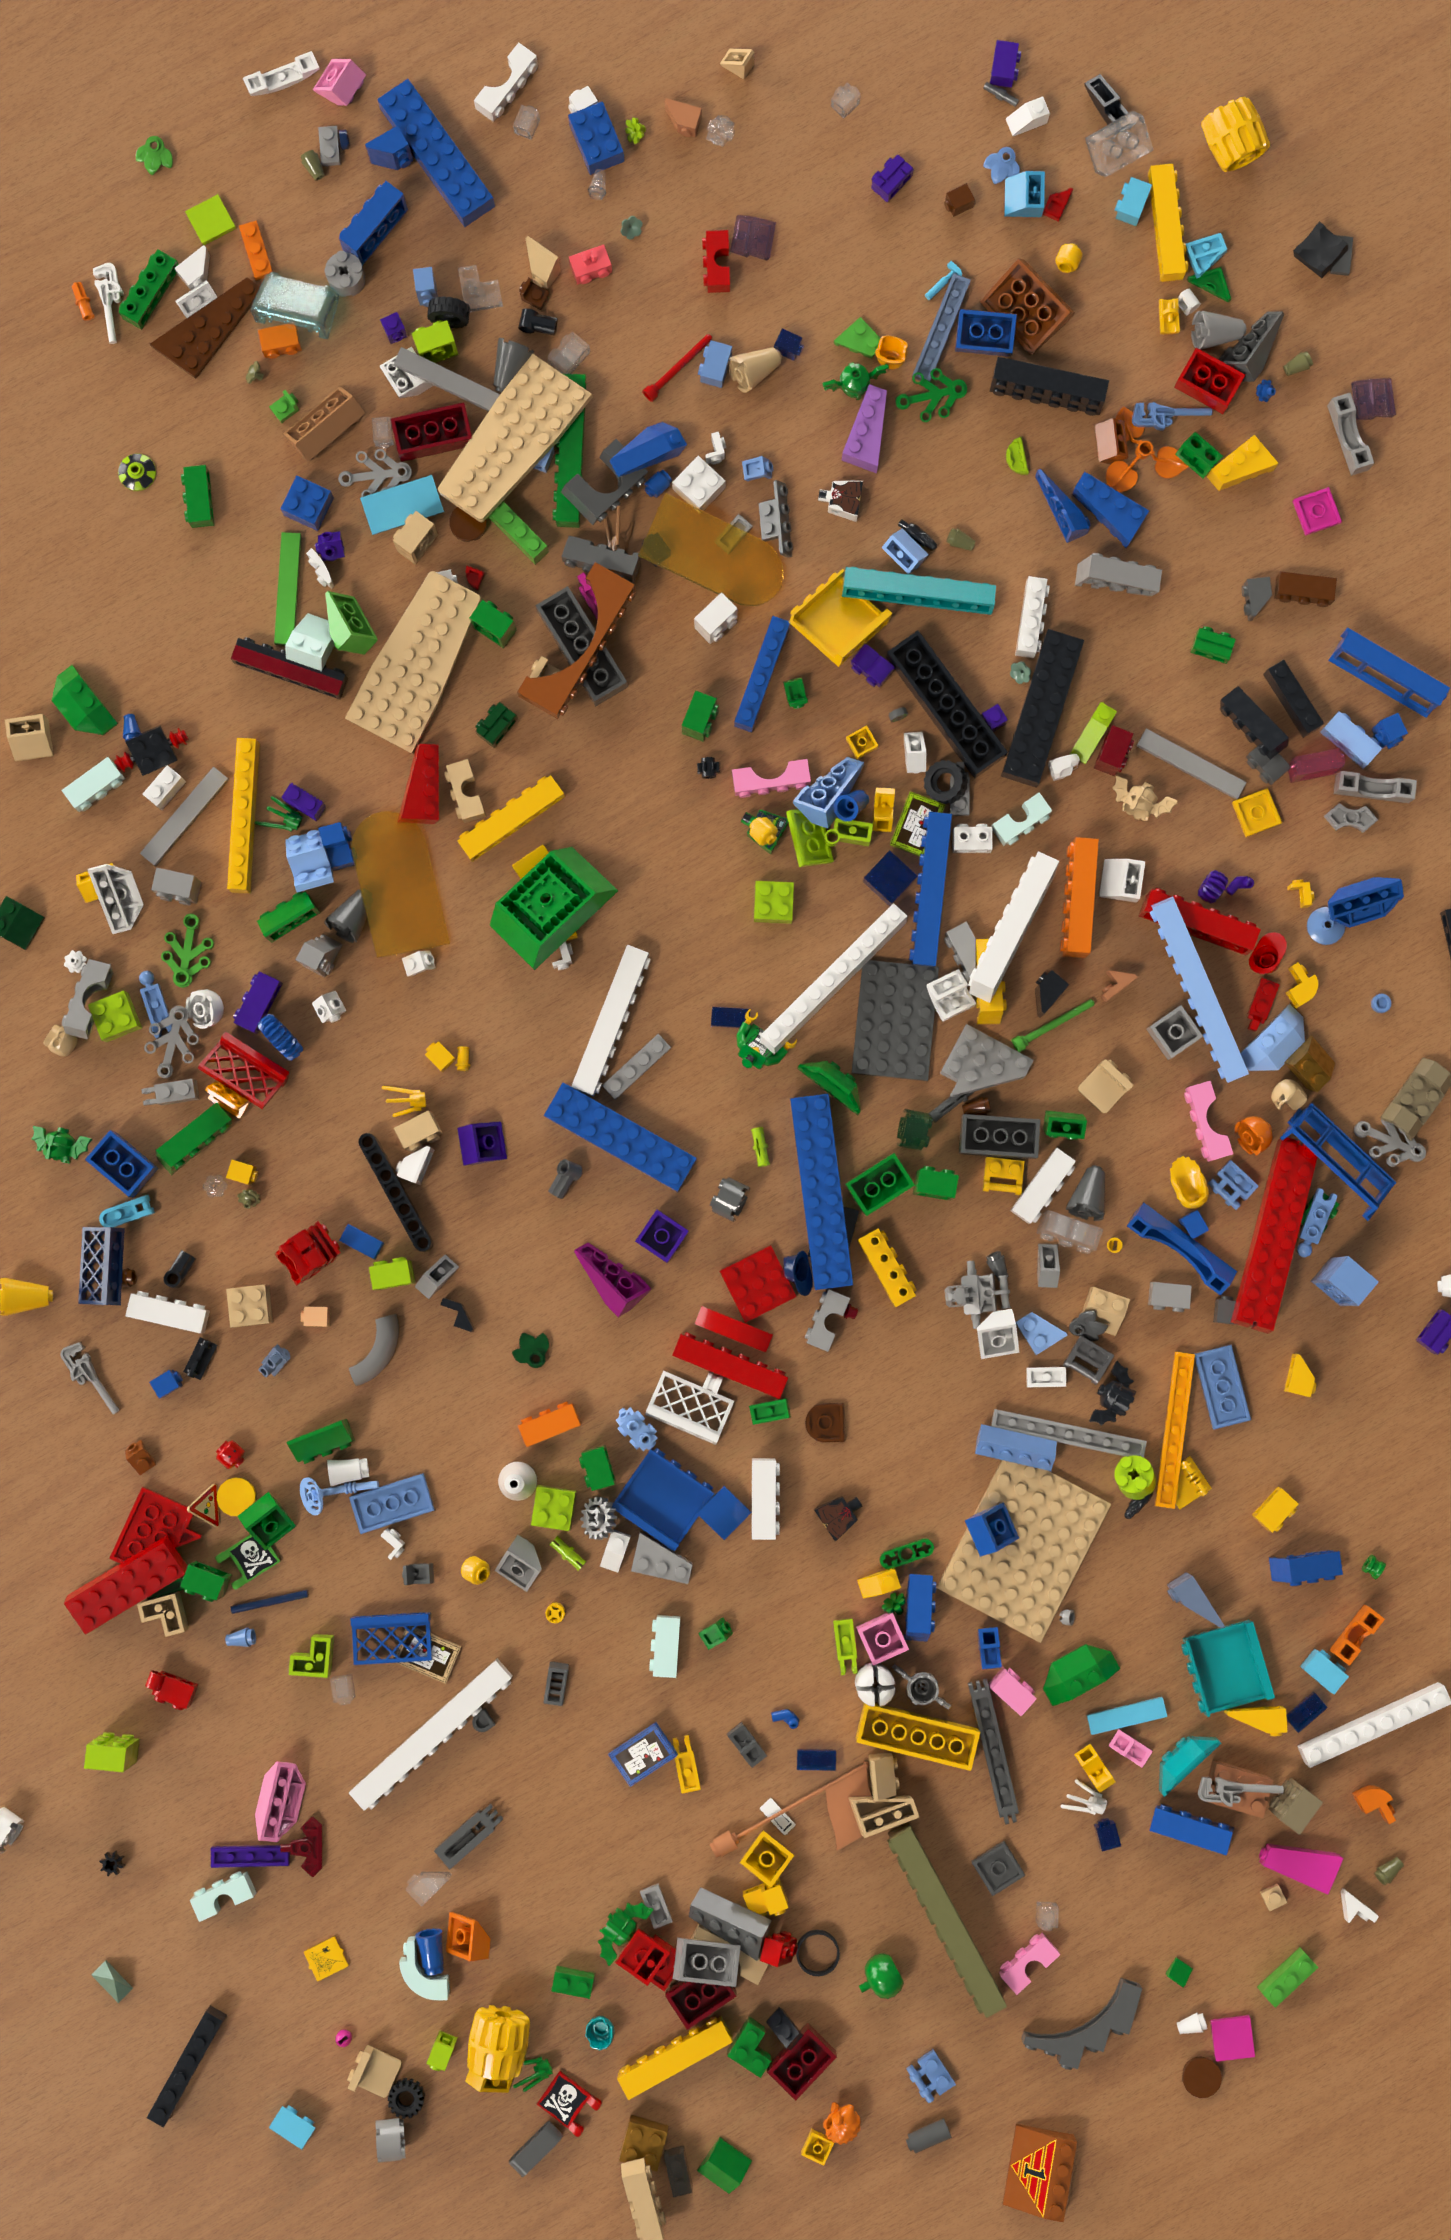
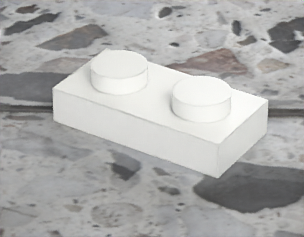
(196, 299)
(1046, 1377)

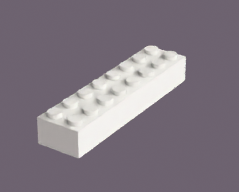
(1012, 926)

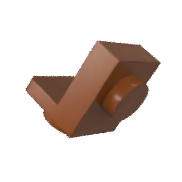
(139, 1457)

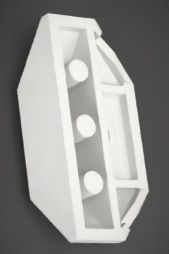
(117, 896)

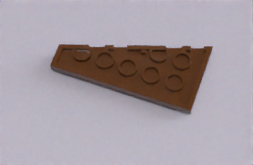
(203, 333)

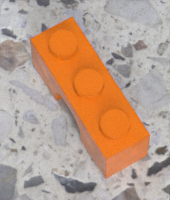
(1349, 1642)

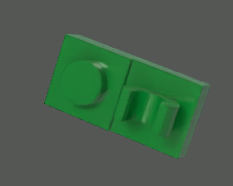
(770, 1411)

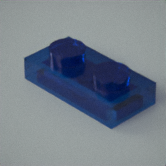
(728, 1017)
(1306, 1712)
(816, 1759)

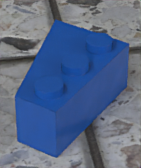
(1306, 1567)
(920, 1607)

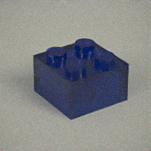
(890, 878)

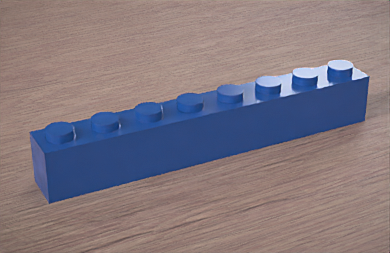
(931, 889)

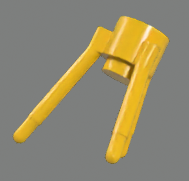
(417, 1100)

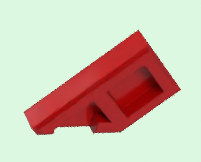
(1056, 204)

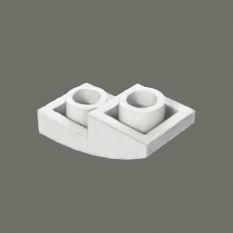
(323, 574)

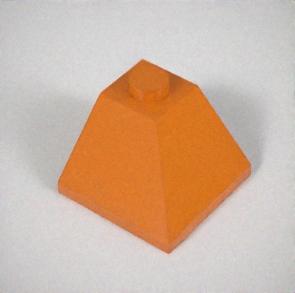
(467, 1938)

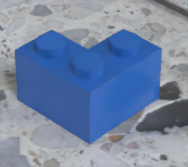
(337, 844)

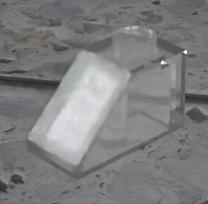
(425, 1885)

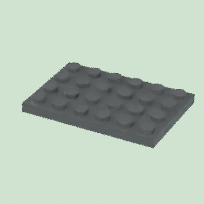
(894, 1021)

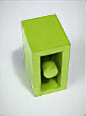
(441, 2051)

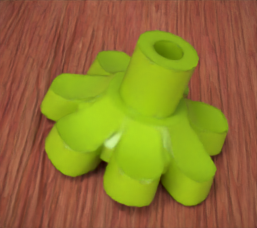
(635, 130)

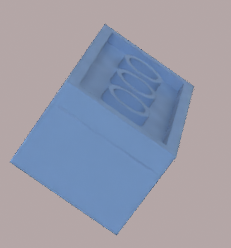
(1344, 1281)

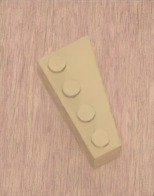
(642, 2200)

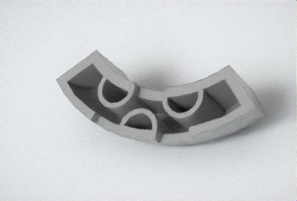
(381, 1353)

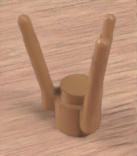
(618, 541)

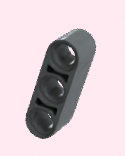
(535, 2148)

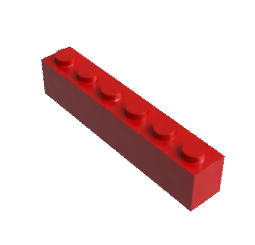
(730, 1366)

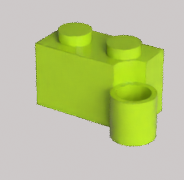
(850, 832)

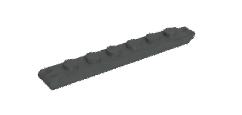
(994, 1751)

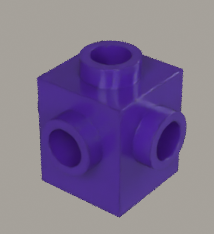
(330, 546)

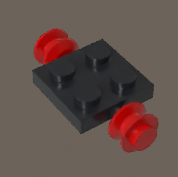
(151, 750)

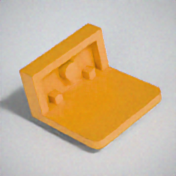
(227, 1099)

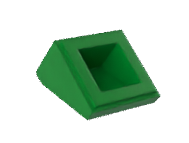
(1179, 1972)

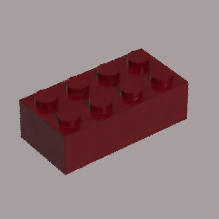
(431, 431)

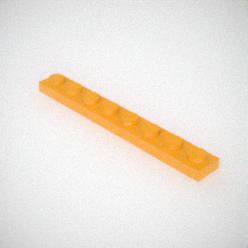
(1174, 1430)

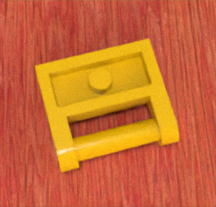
(1003, 1169)

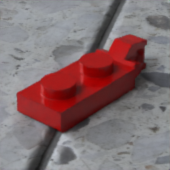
(1261, 1003)

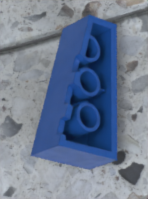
(1192, 1829)

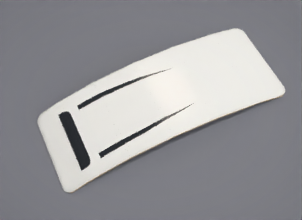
(782, 1822)

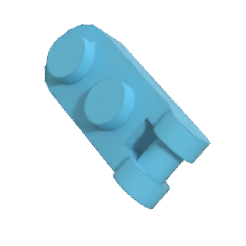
(126, 1212)

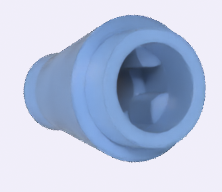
(244, 1638)

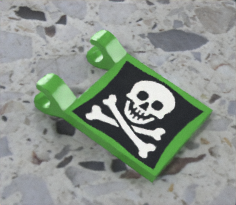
(249, 1559)

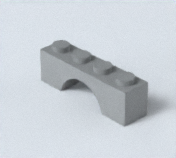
(1344, 420)
(1381, 789)
(94, 978)

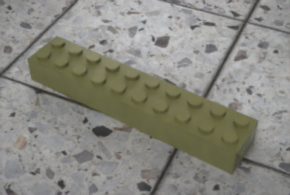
(948, 1923)

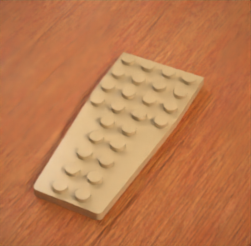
(513, 437)
(415, 663)

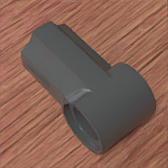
(567, 1173)

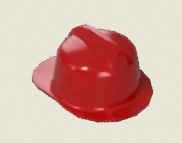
(1268, 953)

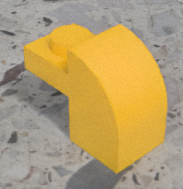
(883, 809)
(1306, 986)
(1094, 1768)

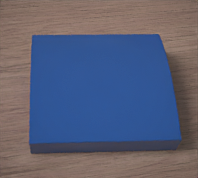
(724, 1512)

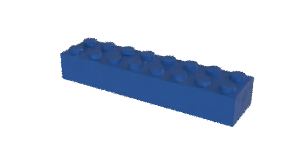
(436, 153)
(620, 1137)

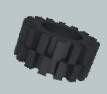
(401, 2109)

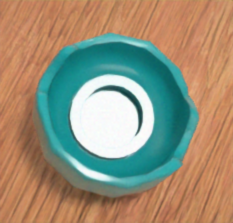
(600, 2032)

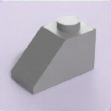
(1048, 1265)
(436, 1276)

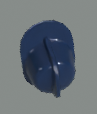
(798, 1271)

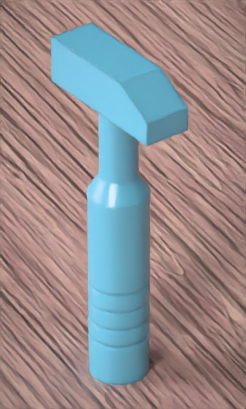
(944, 280)

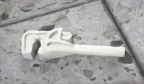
(108, 292)

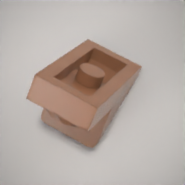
(1120, 980)

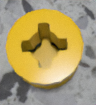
(555, 1616)

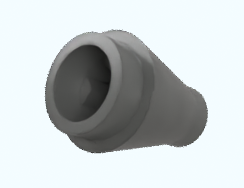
(997, 1264)

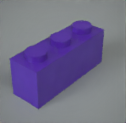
(257, 1001)

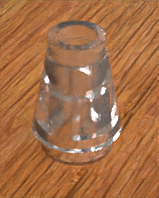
(597, 187)

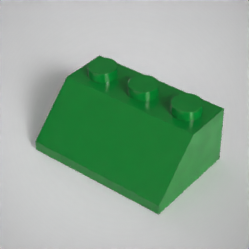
(287, 916)
(879, 1184)
(321, 1441)

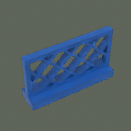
(391, 1620)

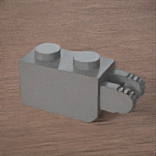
(172, 1092)

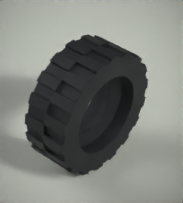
(449, 309)
(935, 772)

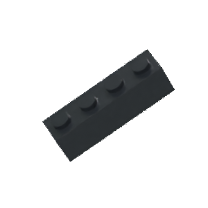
(1293, 698)
(1253, 722)

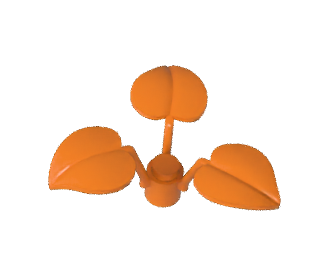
(1122, 477)

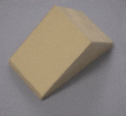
(739, 61)

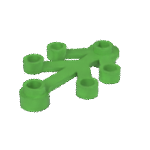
(186, 954)

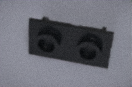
(200, 1358)

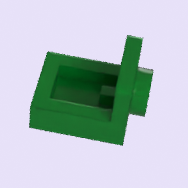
(795, 693)

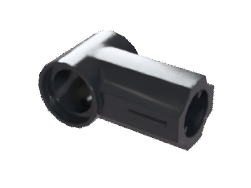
(533, 322)
(181, 1268)

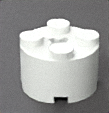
(9, 1828)

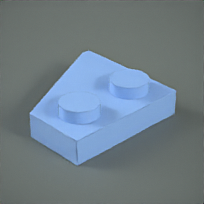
(1039, 1332)

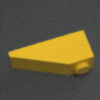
(1267, 1719)

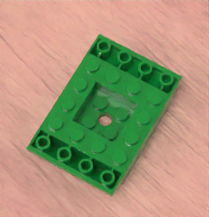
(541, 928)

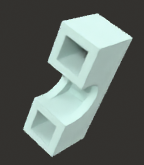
(1008, 830)
(238, 1887)

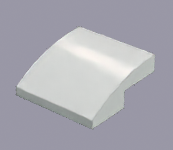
(950, 995)

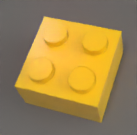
(861, 742)
(817, 2147)

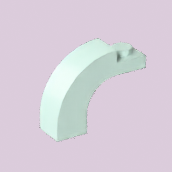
(427, 1986)

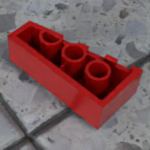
(422, 788)

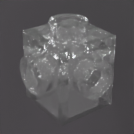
(720, 130)

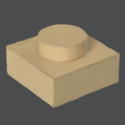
(1273, 1897)

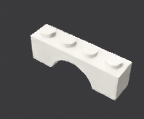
(493, 100)

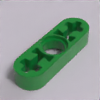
(918, 1543)

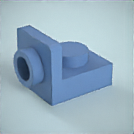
(757, 468)

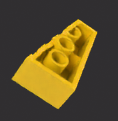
(990, 1012)

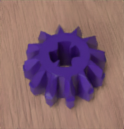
(1212, 886)

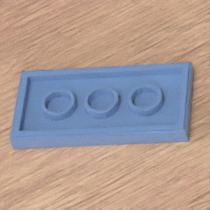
(1222, 1387)
(392, 1503)

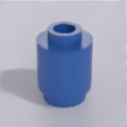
(657, 484)

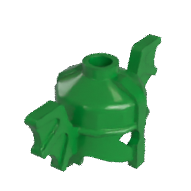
(855, 386)
(59, 1144)
(621, 1929)

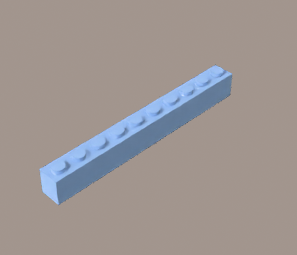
(1199, 989)

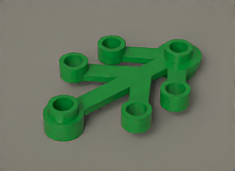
(935, 394)

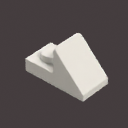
(1352, 1905)

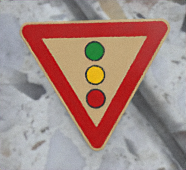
(206, 1506)

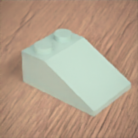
(310, 642)

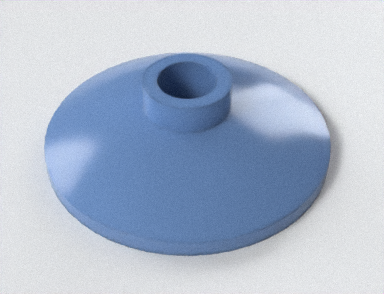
(1318, 931)

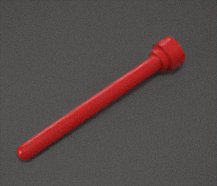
(651, 392)

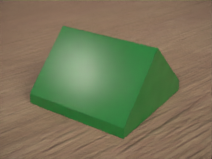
(725, 2166)

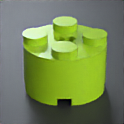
(1131, 1467)

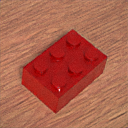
(1209, 381)

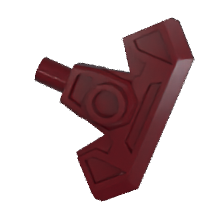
(308, 1846)

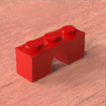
(716, 245)

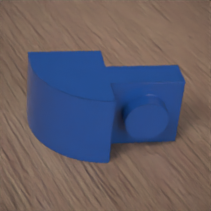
(989, 1648)

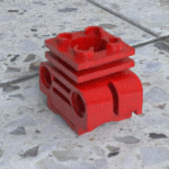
(308, 1252)

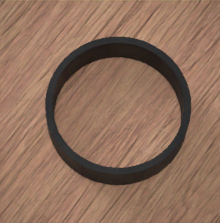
(818, 1973)

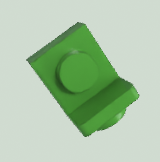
(285, 407)

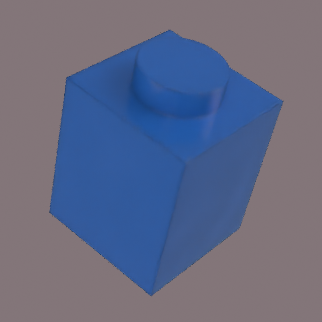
(166, 1383)

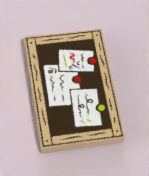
(443, 1655)

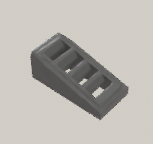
(561, 1668)

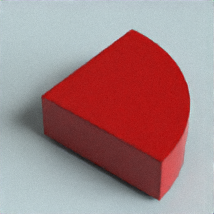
(474, 577)

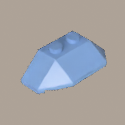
(1275, 1042)

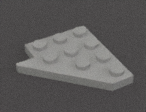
(982, 1063)

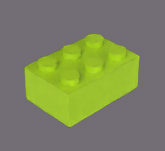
(111, 1752)

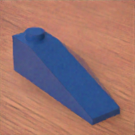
(1067, 514)

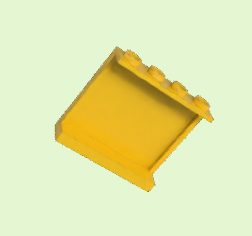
(836, 622)

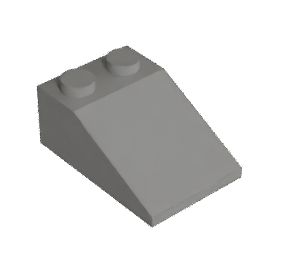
(706, 1962)

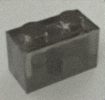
(678, 2171)

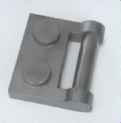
(1093, 1355)

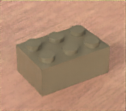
(1295, 1805)

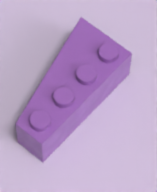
(865, 437)

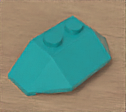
(1184, 1760)

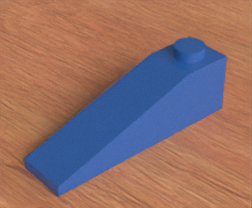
(649, 448)

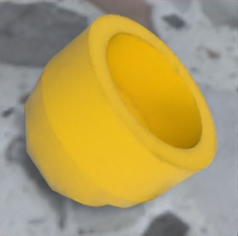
(1110, 1245)

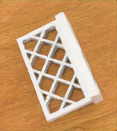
(681, 1422)

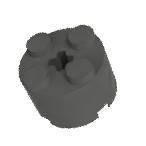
(729, 1199)

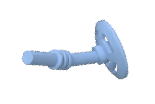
(309, 1498)

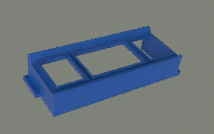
(1391, 667)
(1348, 1149)

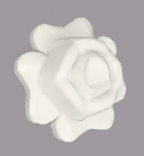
(75, 961)

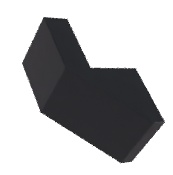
(462, 1320)

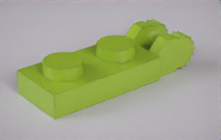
(845, 1643)

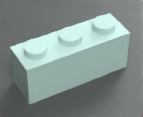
(93, 785)
(665, 1646)

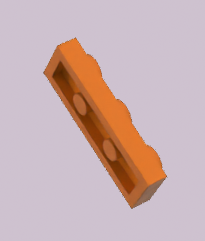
(255, 249)

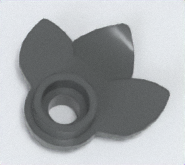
(1087, 1326)

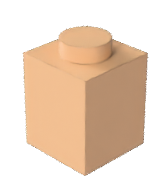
(316, 1316)

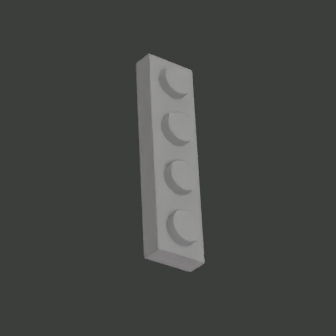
(636, 1066)

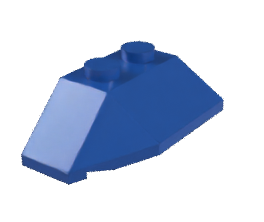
(1365, 900)

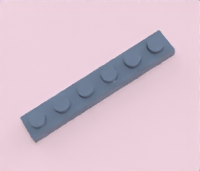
(942, 326)

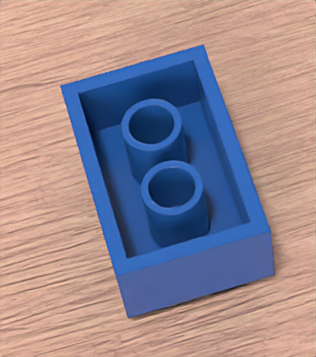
(596, 138)
(985, 333)
(121, 1164)

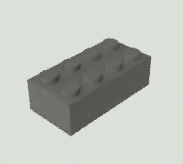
(999, 1136)

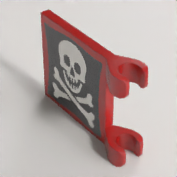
(565, 2100)

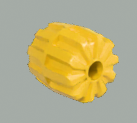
(1235, 134)
(498, 2043)

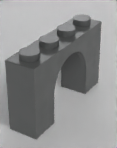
(594, 504)

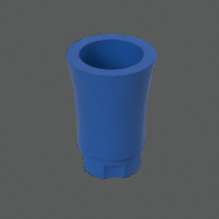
(850, 805)
(431, 1950)

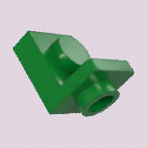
(716, 1633)

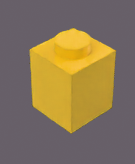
(439, 1056)
(242, 1172)

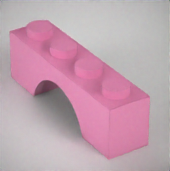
(747, 782)
(1214, 1144)

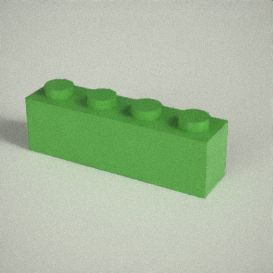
(519, 532)

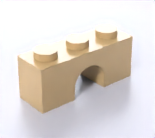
(468, 807)

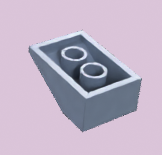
(1188, 1593)

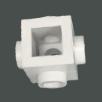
(329, 1007)

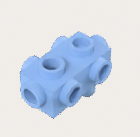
(633, 1424)

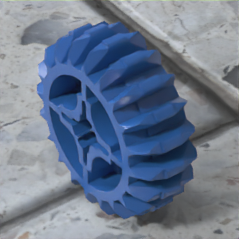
(280, 1037)

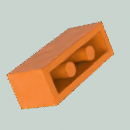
(549, 1424)

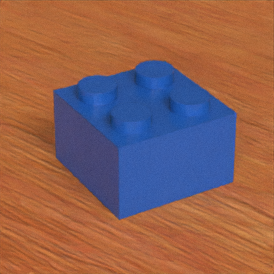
(307, 503)

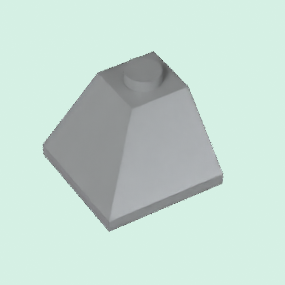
(520, 1563)

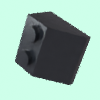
(1048, 991)

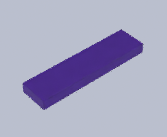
(248, 1856)

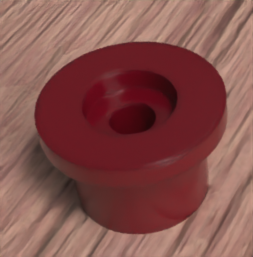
(850, 1312)

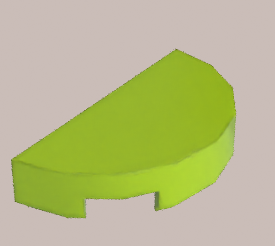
(1016, 457)

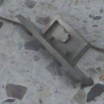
(775, 519)

